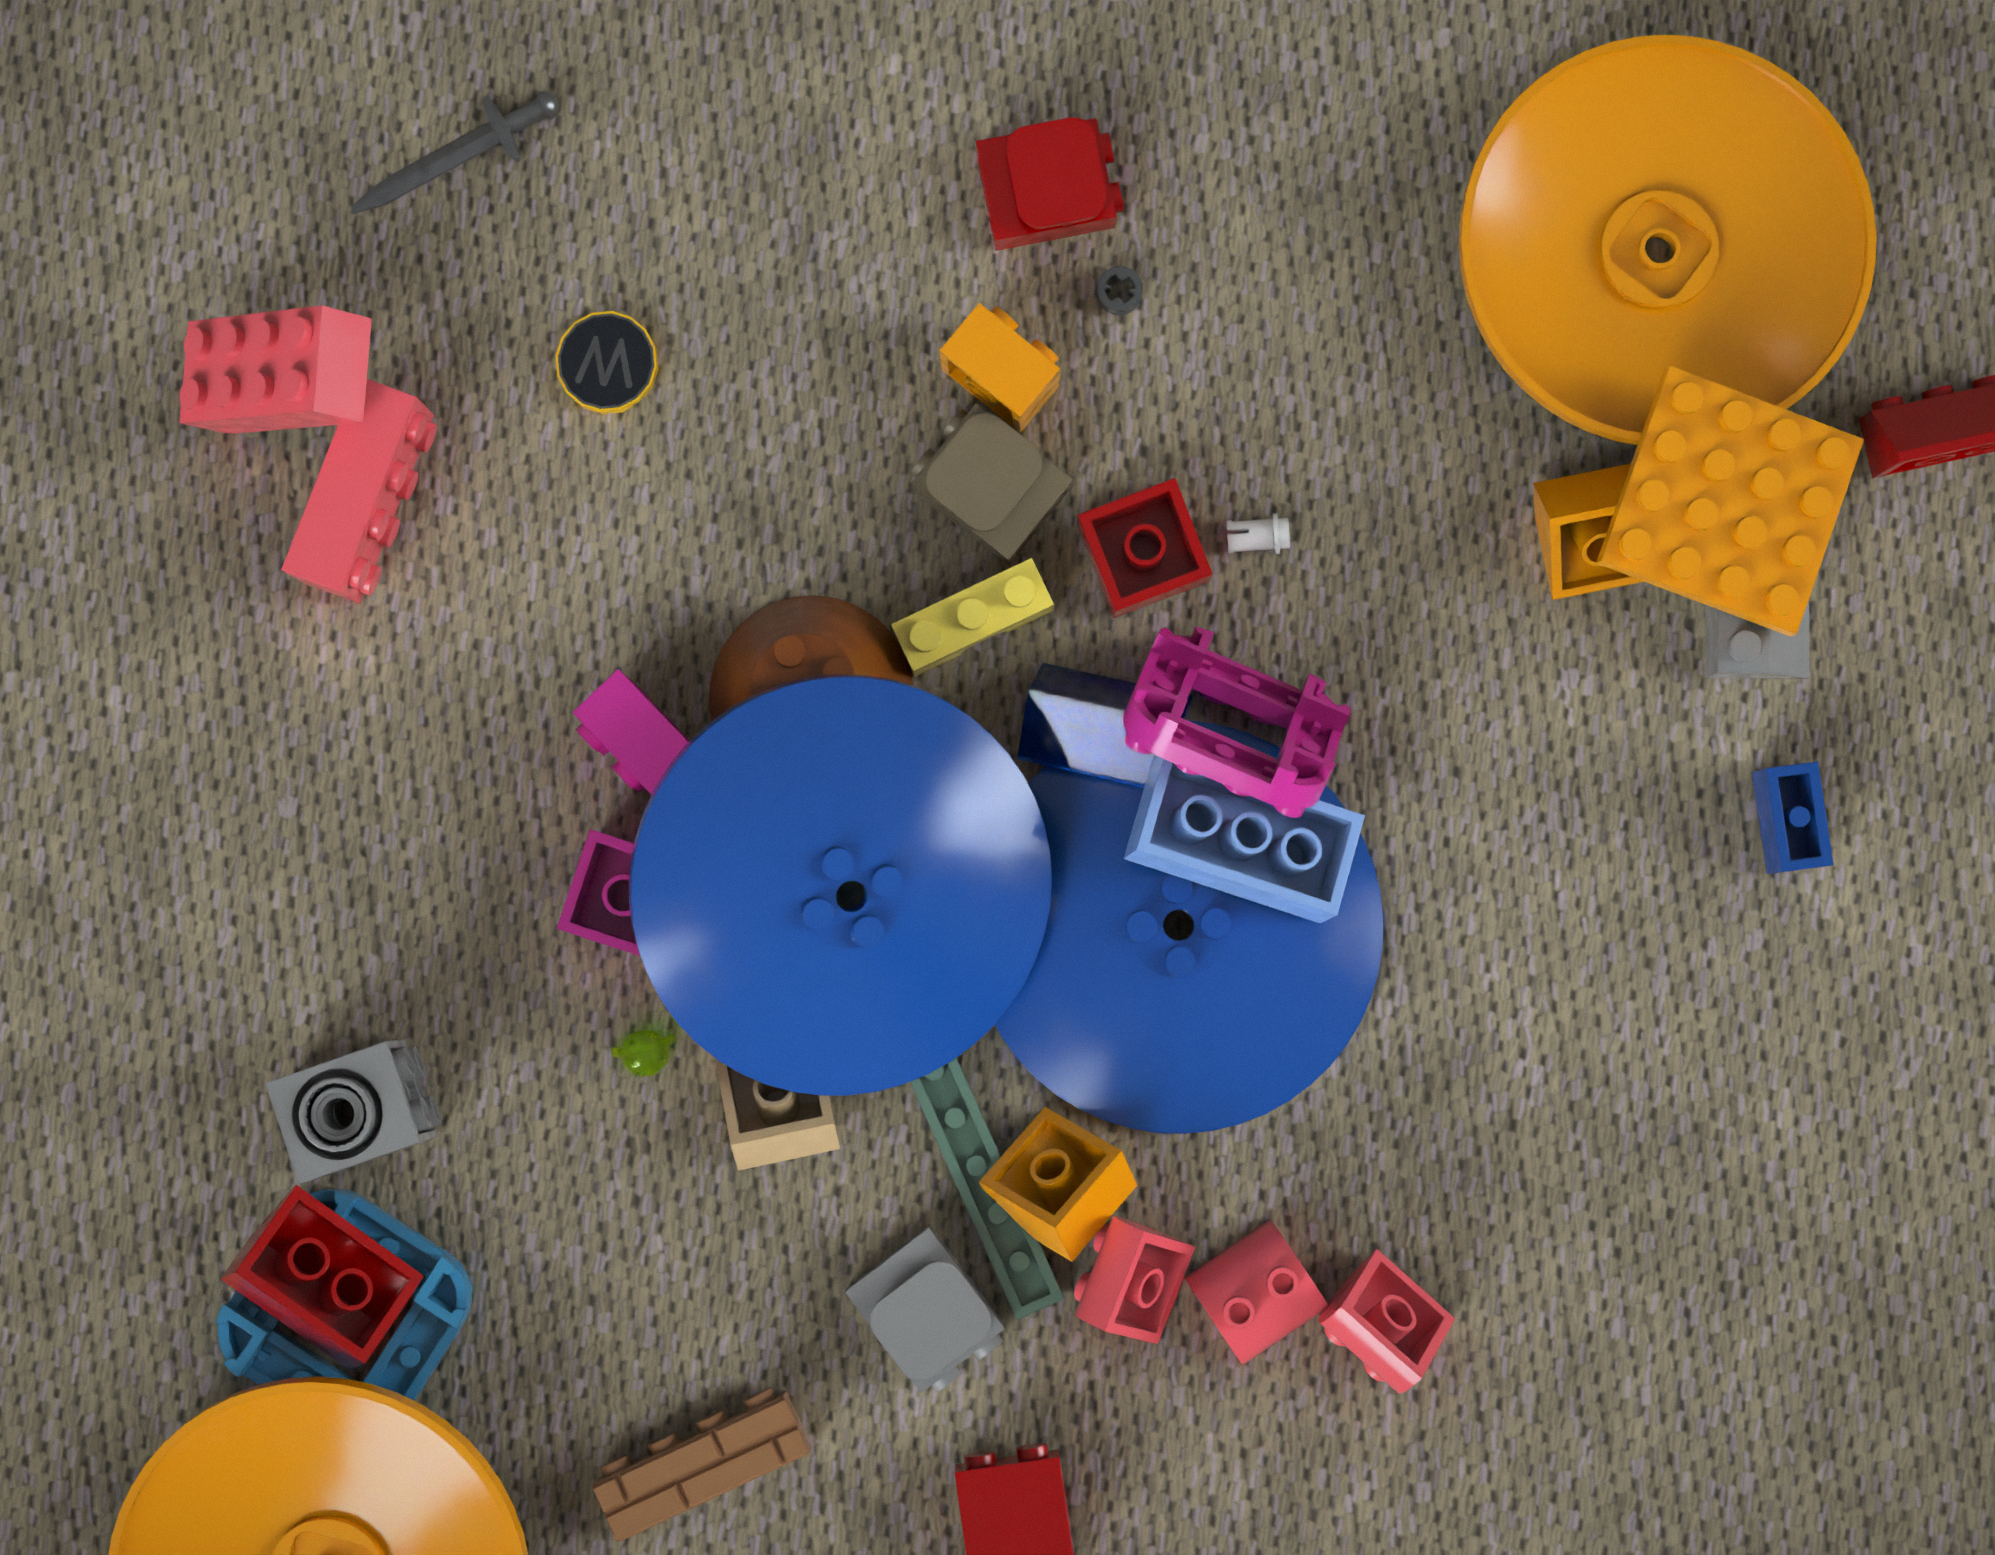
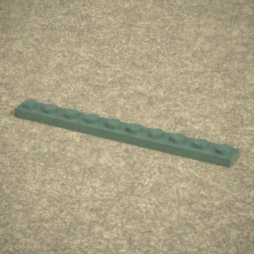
(969, 1156)

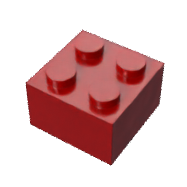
(1144, 548)

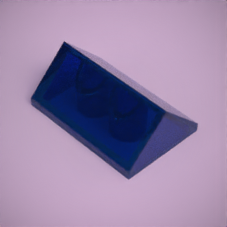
(1078, 725)

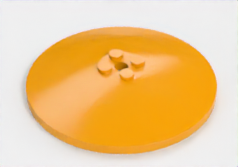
(1683, 148)
(317, 1474)

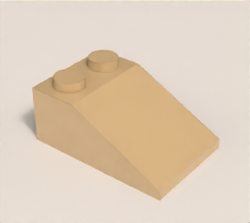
(772, 1122)

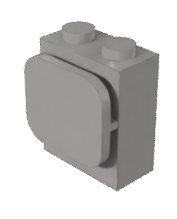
(926, 1311)

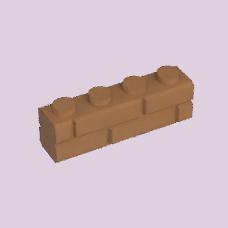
(702, 1465)

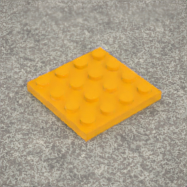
(1730, 501)

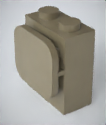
(990, 482)

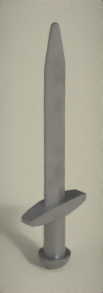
(496, 131)

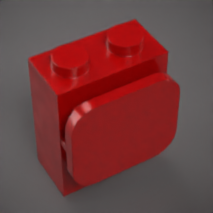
(1048, 182)
(1014, 1503)

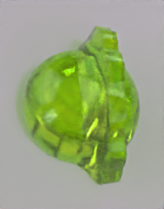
(644, 1052)

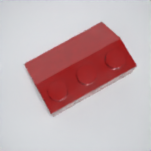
(1930, 430)
(323, 1278)

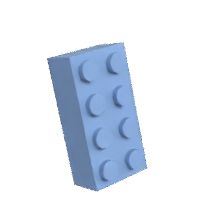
(1244, 844)

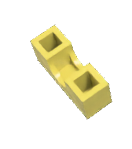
(972, 616)

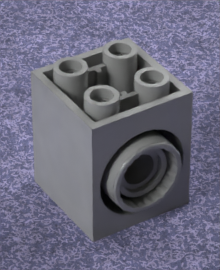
(386, 1104)

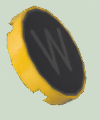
(606, 362)

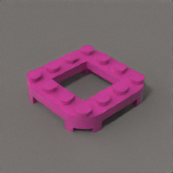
(1309, 716)

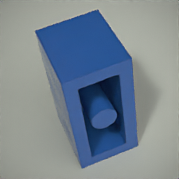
(1792, 817)

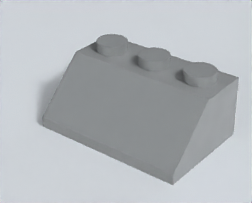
(1752, 651)

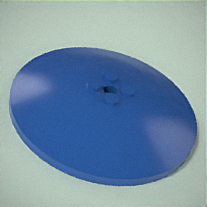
(782, 810)
(1192, 1026)

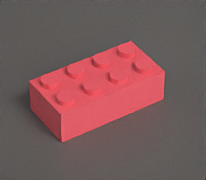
(275, 370)
(359, 494)

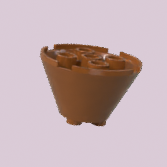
(800, 641)

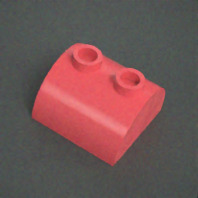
(1132, 1280)
(1256, 1292)
(1386, 1322)

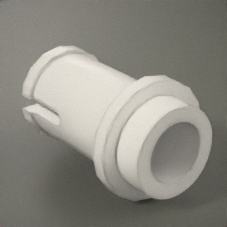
(1258, 534)

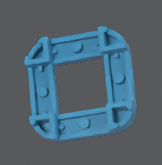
(439, 1312)

